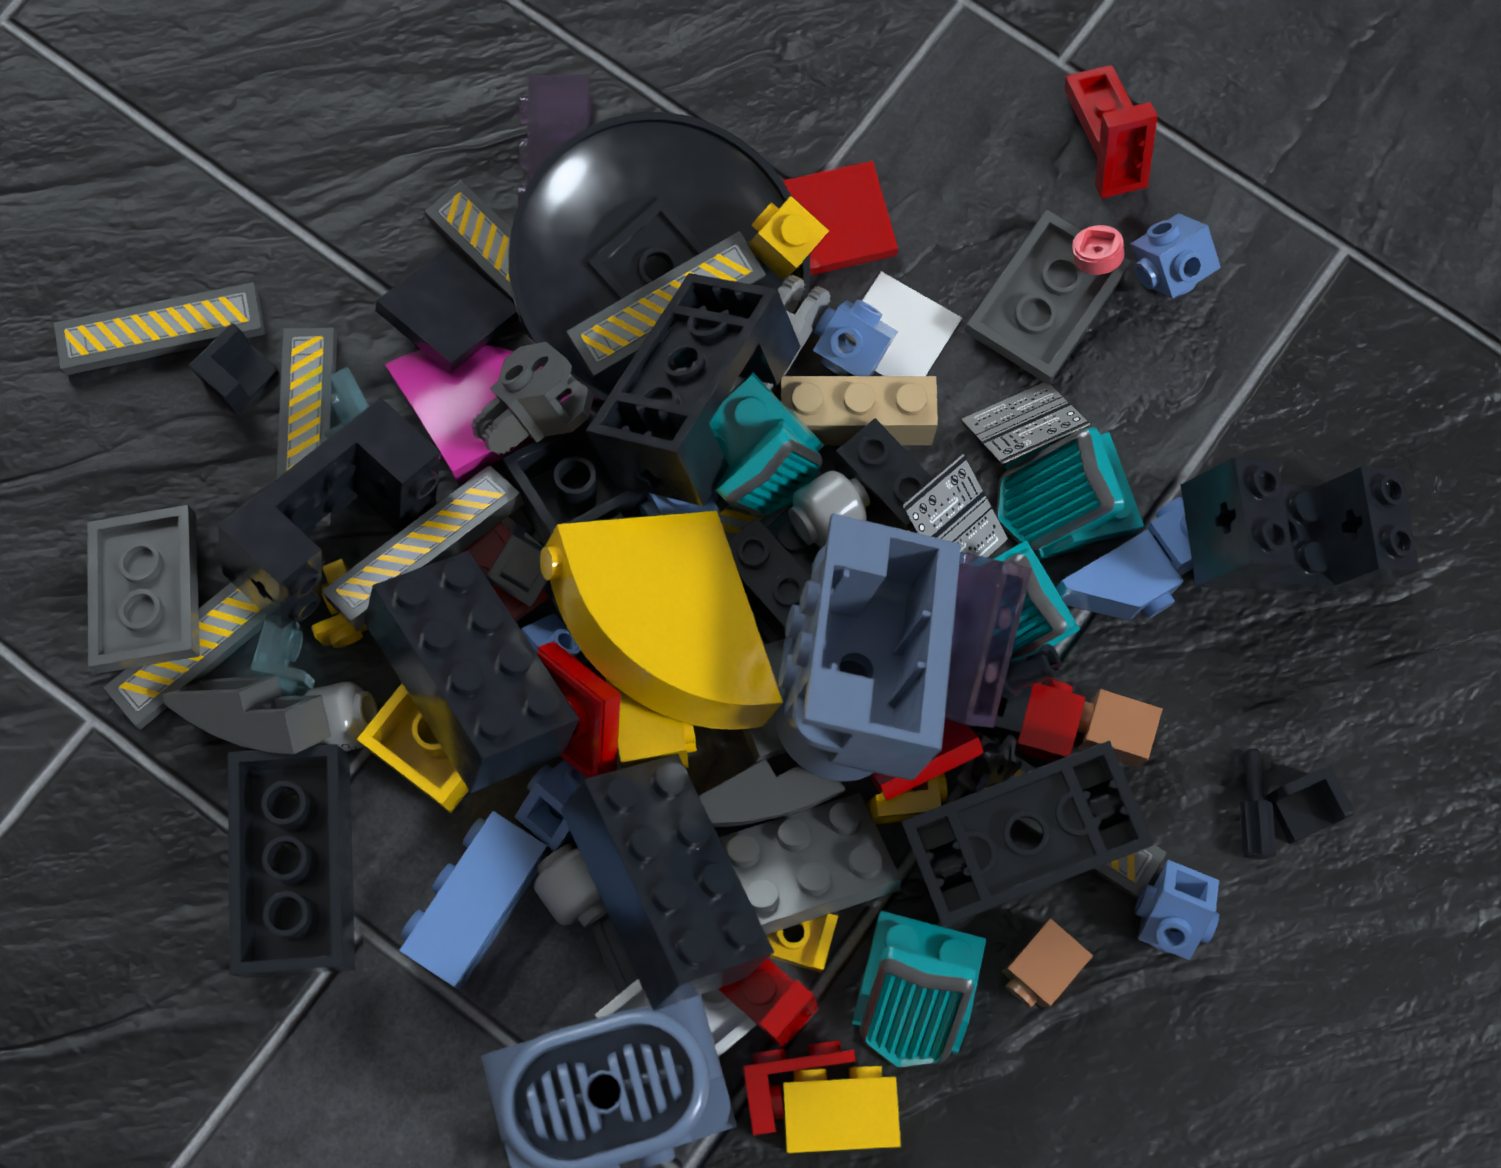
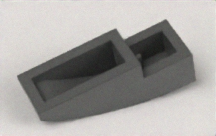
(252, 713)
(761, 797)

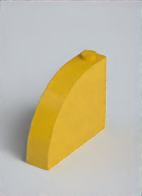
(664, 616)

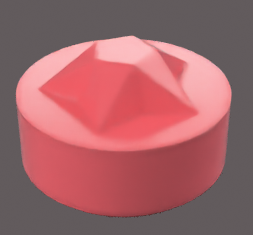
(1098, 250)

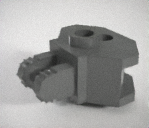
(530, 400)

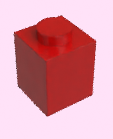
(1050, 722)

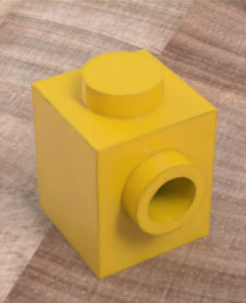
(785, 236)

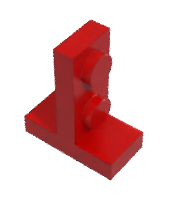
(1116, 129)
(773, 1002)

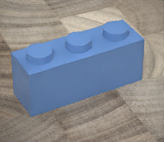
(473, 899)

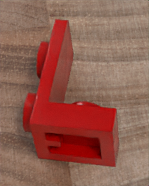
(765, 1100)

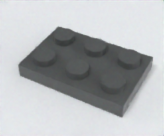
(1042, 301)
(142, 589)
(812, 863)

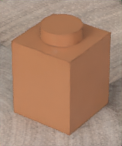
(1124, 722)
(1045, 965)

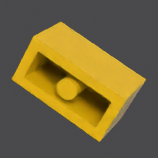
(840, 1112)

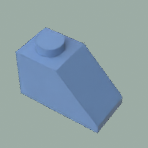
(1124, 581)

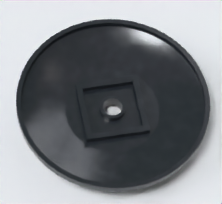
(627, 195)

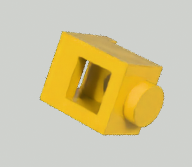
(812, 949)

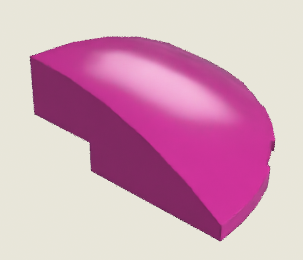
(449, 402)

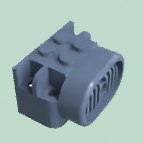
(869, 653)
(666, 1079)

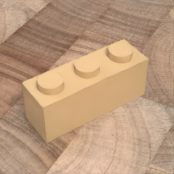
(843, 405)

